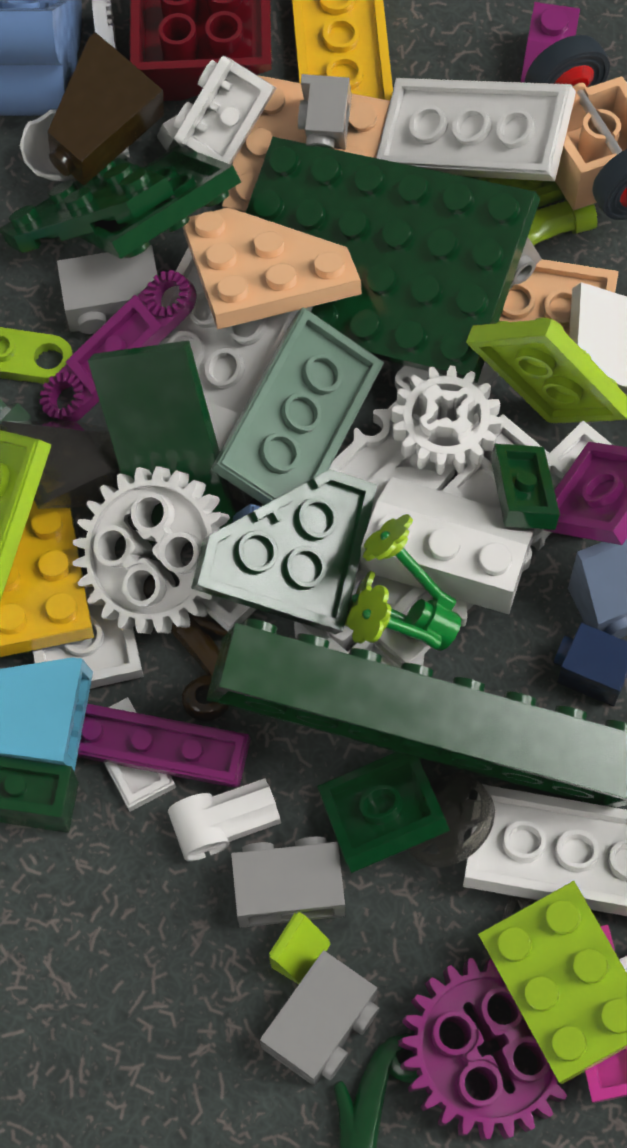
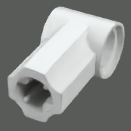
(211, 821)

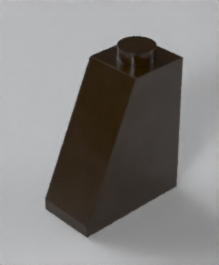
(101, 111)

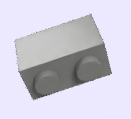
(100, 285)
(286, 880)
(320, 1019)

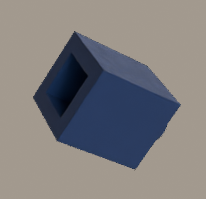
(593, 663)

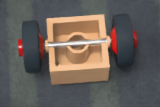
(596, 138)

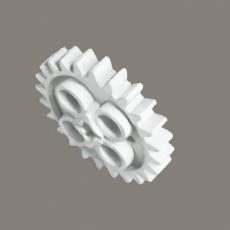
(121, 580)

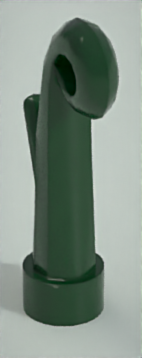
(362, 1119)

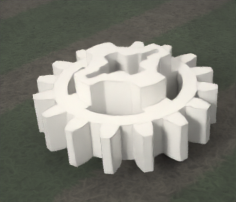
(442, 439)

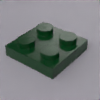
(382, 809)

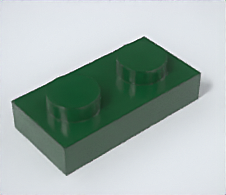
(524, 487)

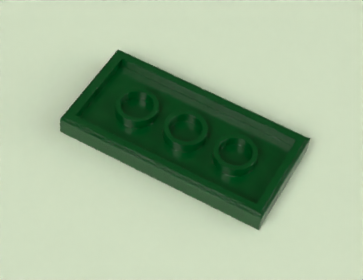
(160, 416)

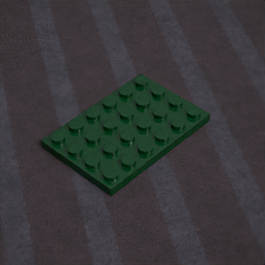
(424, 242)

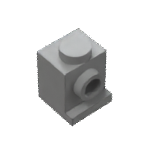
(325, 110)

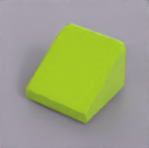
(298, 948)

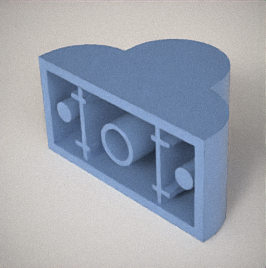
(37, 53)

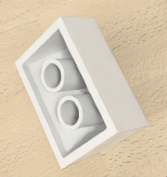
(454, 542)

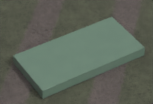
(298, 410)

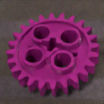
(444, 1069)

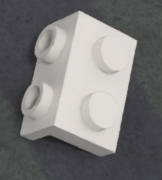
(223, 111)

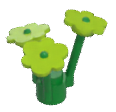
(370, 613)

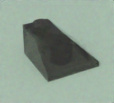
(77, 462)

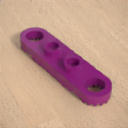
(134, 325)

